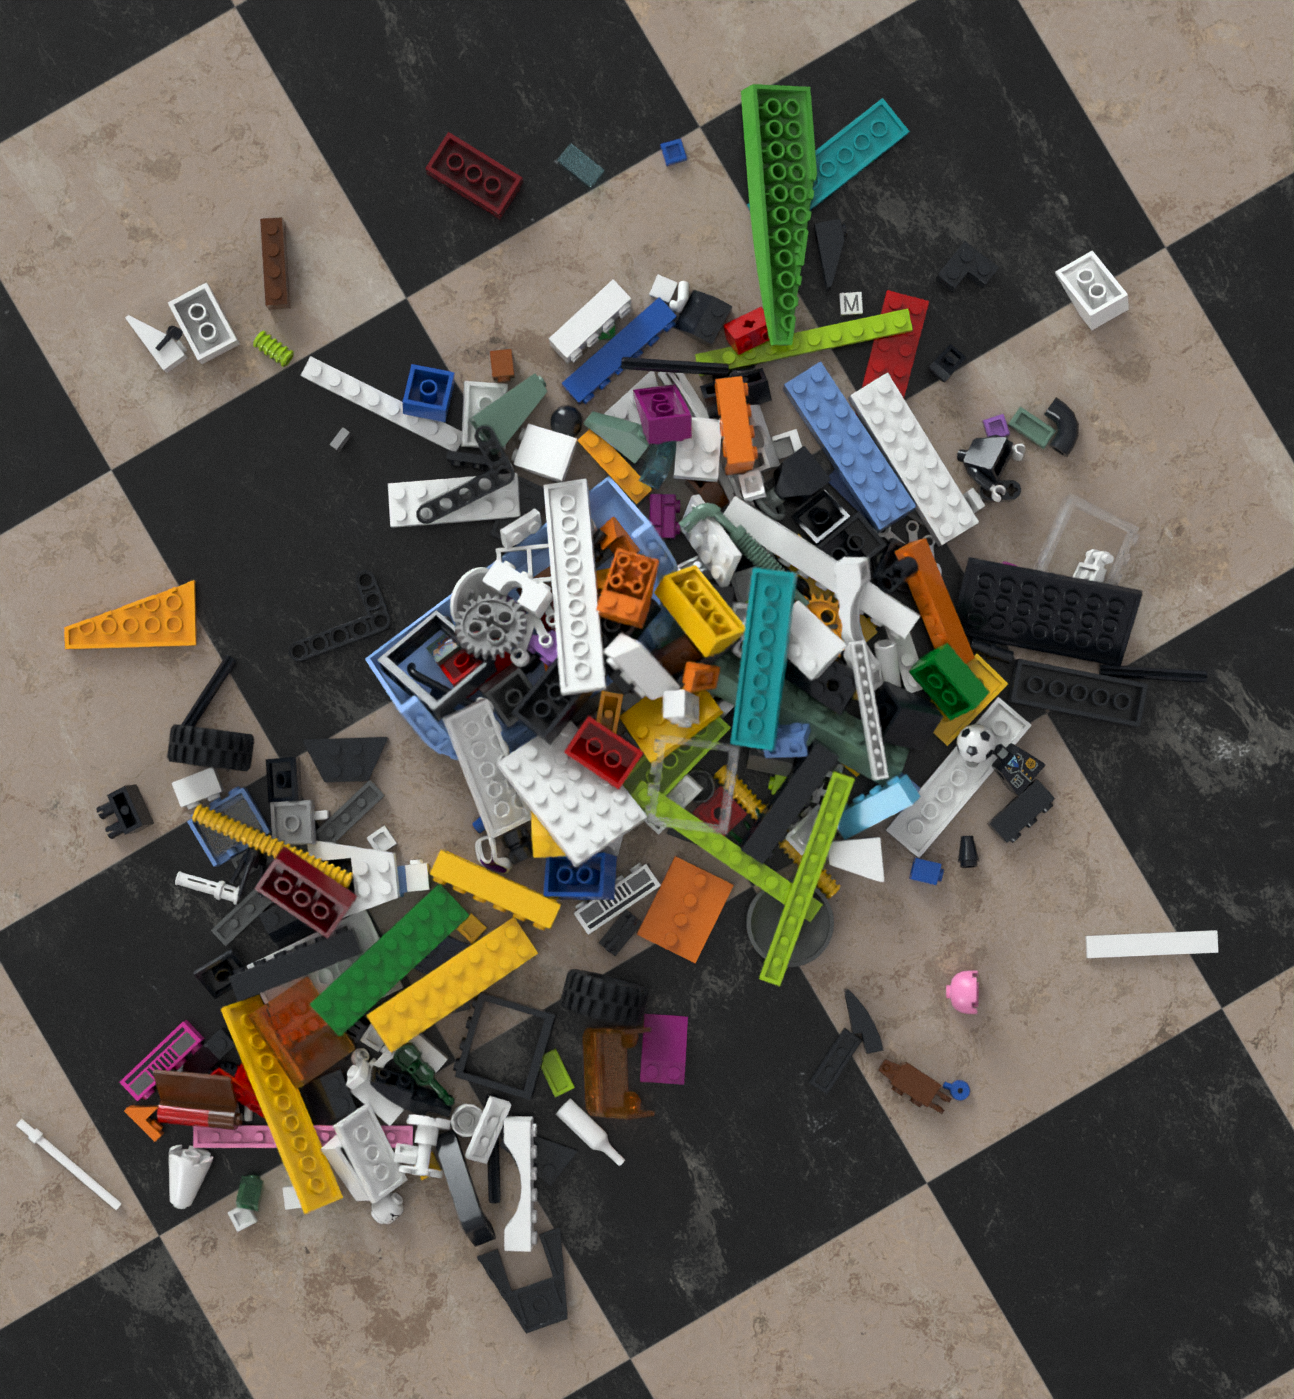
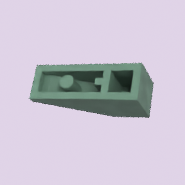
(620, 433)

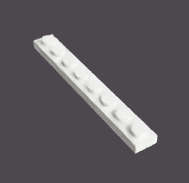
(380, 404)

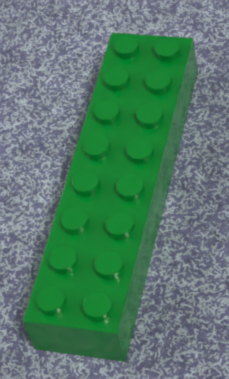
(389, 959)

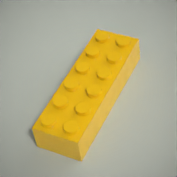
(496, 889)

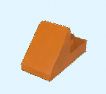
(617, 538)
(700, 676)
(140, 1115)

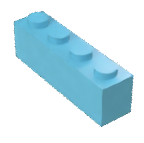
(877, 806)

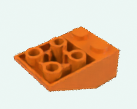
(628, 589)

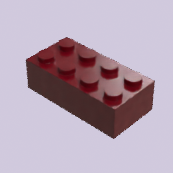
(474, 175)
(305, 892)

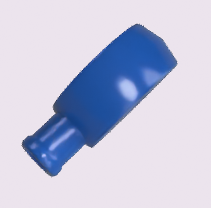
(953, 1088)

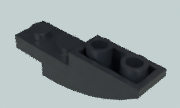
(407, 1095)

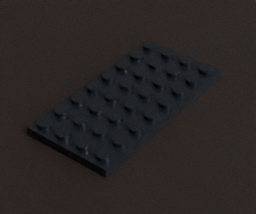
(1046, 611)

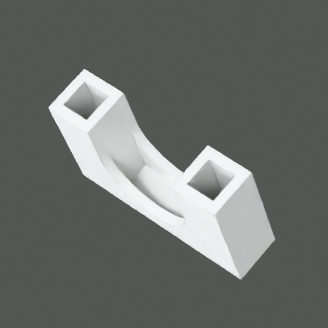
(380, 1105)

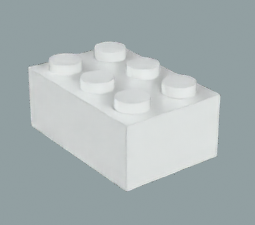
(203, 323)

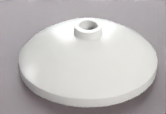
(469, 588)

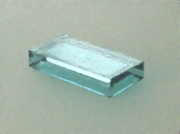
(580, 165)

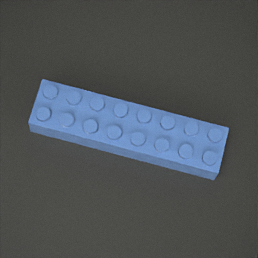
(849, 447)

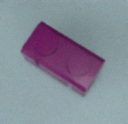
(663, 515)

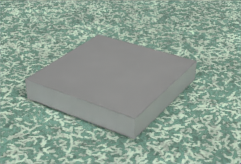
(293, 822)

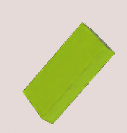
(556, 1073)

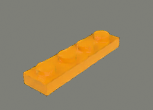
(614, 466)

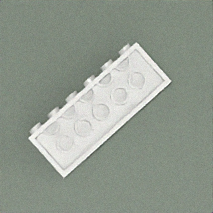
(479, 748)

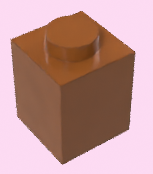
(502, 365)

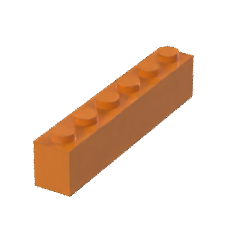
(934, 600)

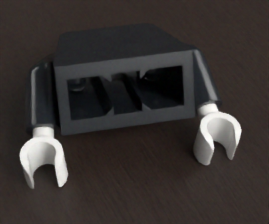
(988, 459)

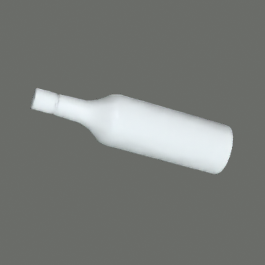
(887, 656)
(587, 1130)

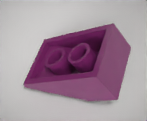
(663, 414)
(664, 1049)

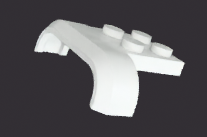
(699, 456)

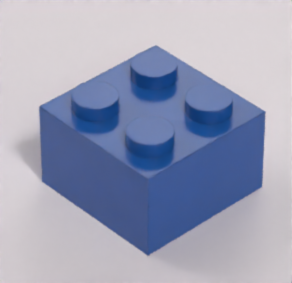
(428, 393)

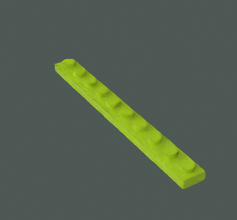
(815, 340)
(725, 850)
(806, 878)

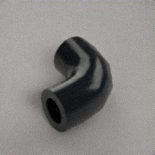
(1066, 427)

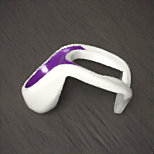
(495, 864)

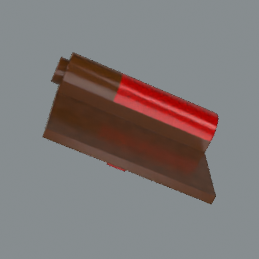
(197, 1100)

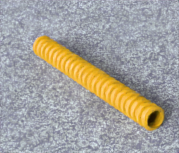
(750, 803)
(263, 842)

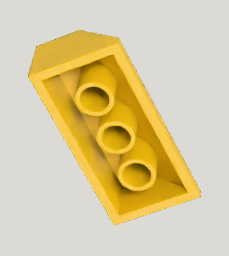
(699, 610)

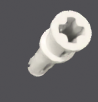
(219, 890)

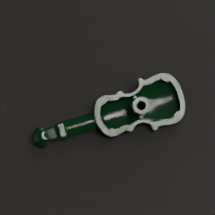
(410, 1059)

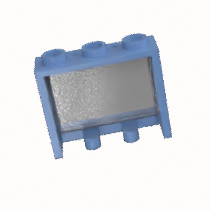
(237, 806)

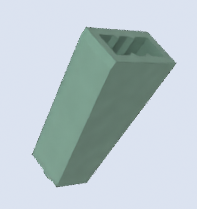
(510, 410)

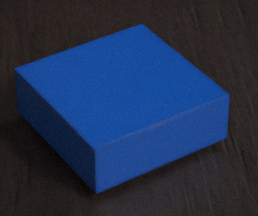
(673, 152)

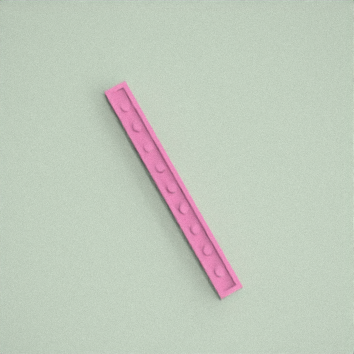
(260, 1136)

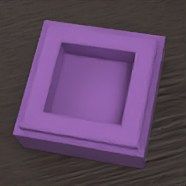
(996, 425)

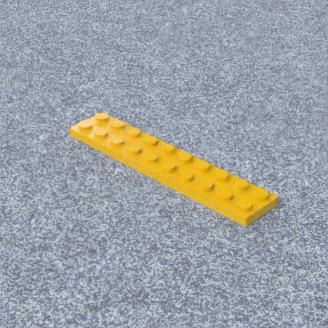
(283, 1111)

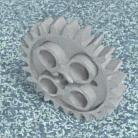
(490, 626)

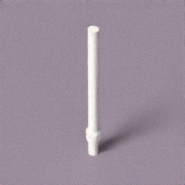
(35, 1136)

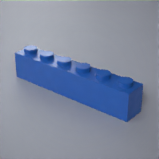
(627, 343)

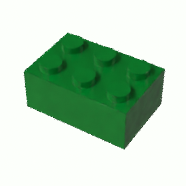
(949, 681)

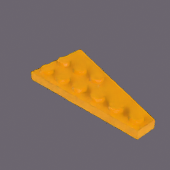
(149, 622)

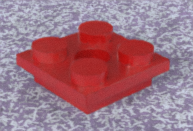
(706, 809)

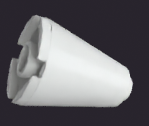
(186, 1173)

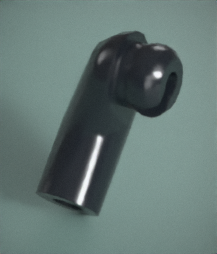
(598, 537)

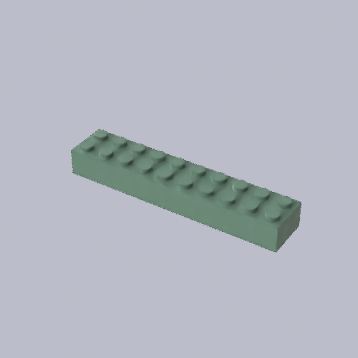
(838, 732)

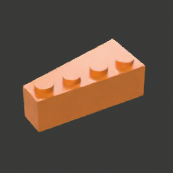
(735, 425)

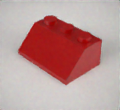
(462, 665)
(603, 752)

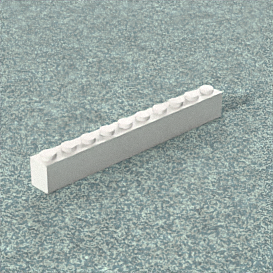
(819, 566)

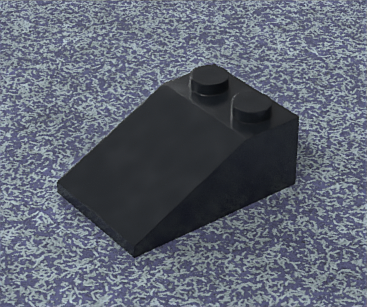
(853, 539)

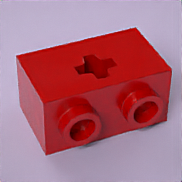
(747, 331)

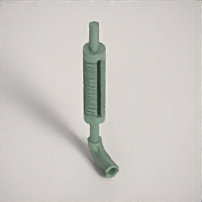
(739, 538)

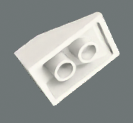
(1093, 290)

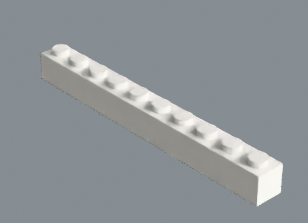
(868, 710)

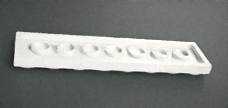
(954, 783)

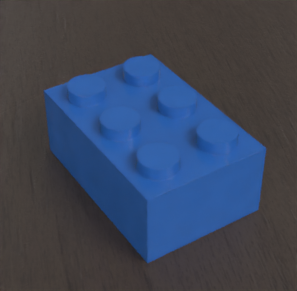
(588, 881)

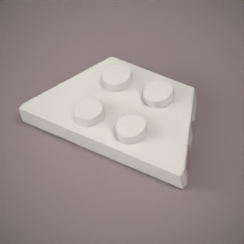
(626, 406)

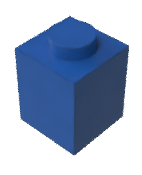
(926, 871)

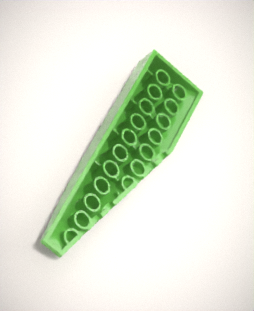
(780, 195)

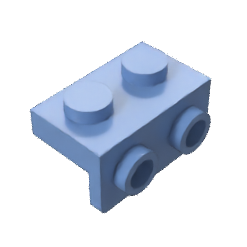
(790, 741)

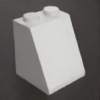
(544, 453)
(858, 856)

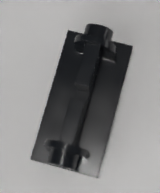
(620, 932)

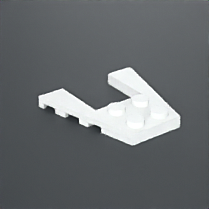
(373, 873)

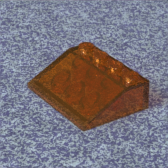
(298, 1034)

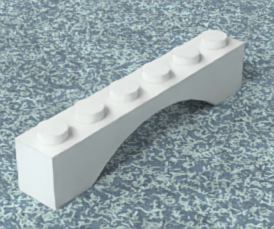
(852, 577)
(518, 1137)

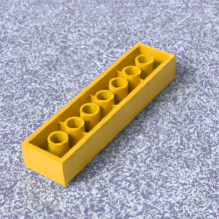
(451, 984)

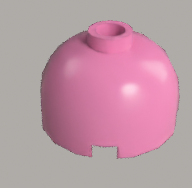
(964, 992)

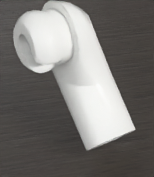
(683, 295)

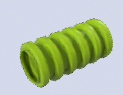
(273, 348)

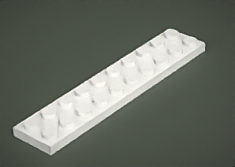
(574, 587)

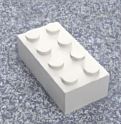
(590, 321)

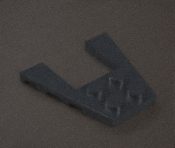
(540, 1302)

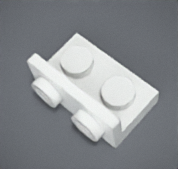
(801, 830)

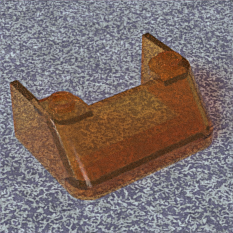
(607, 1072)

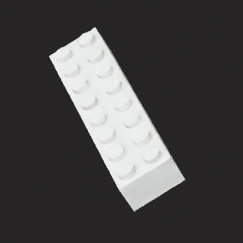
(913, 459)

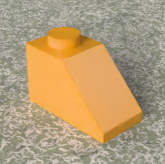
(609, 710)

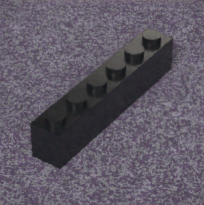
(788, 801)
(295, 964)

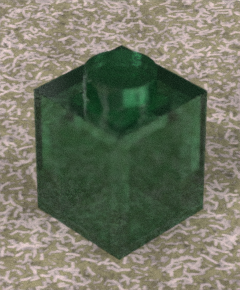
(250, 1193)

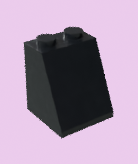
(905, 717)

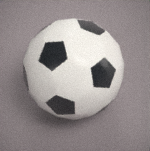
(976, 743)

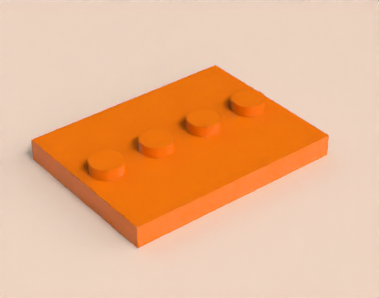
(685, 909)

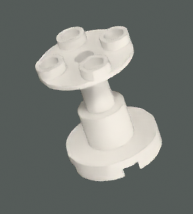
(426, 1137)

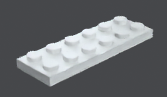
(408, 496)

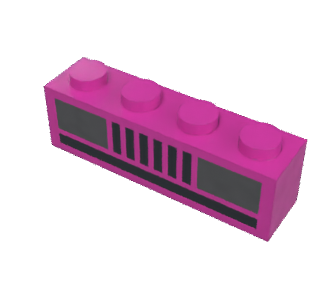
(165, 1056)

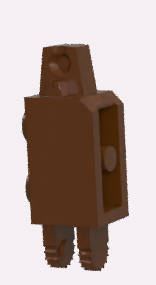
(914, 1083)

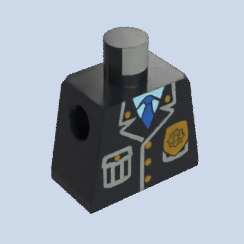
(1015, 767)

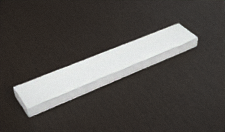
(1151, 944)

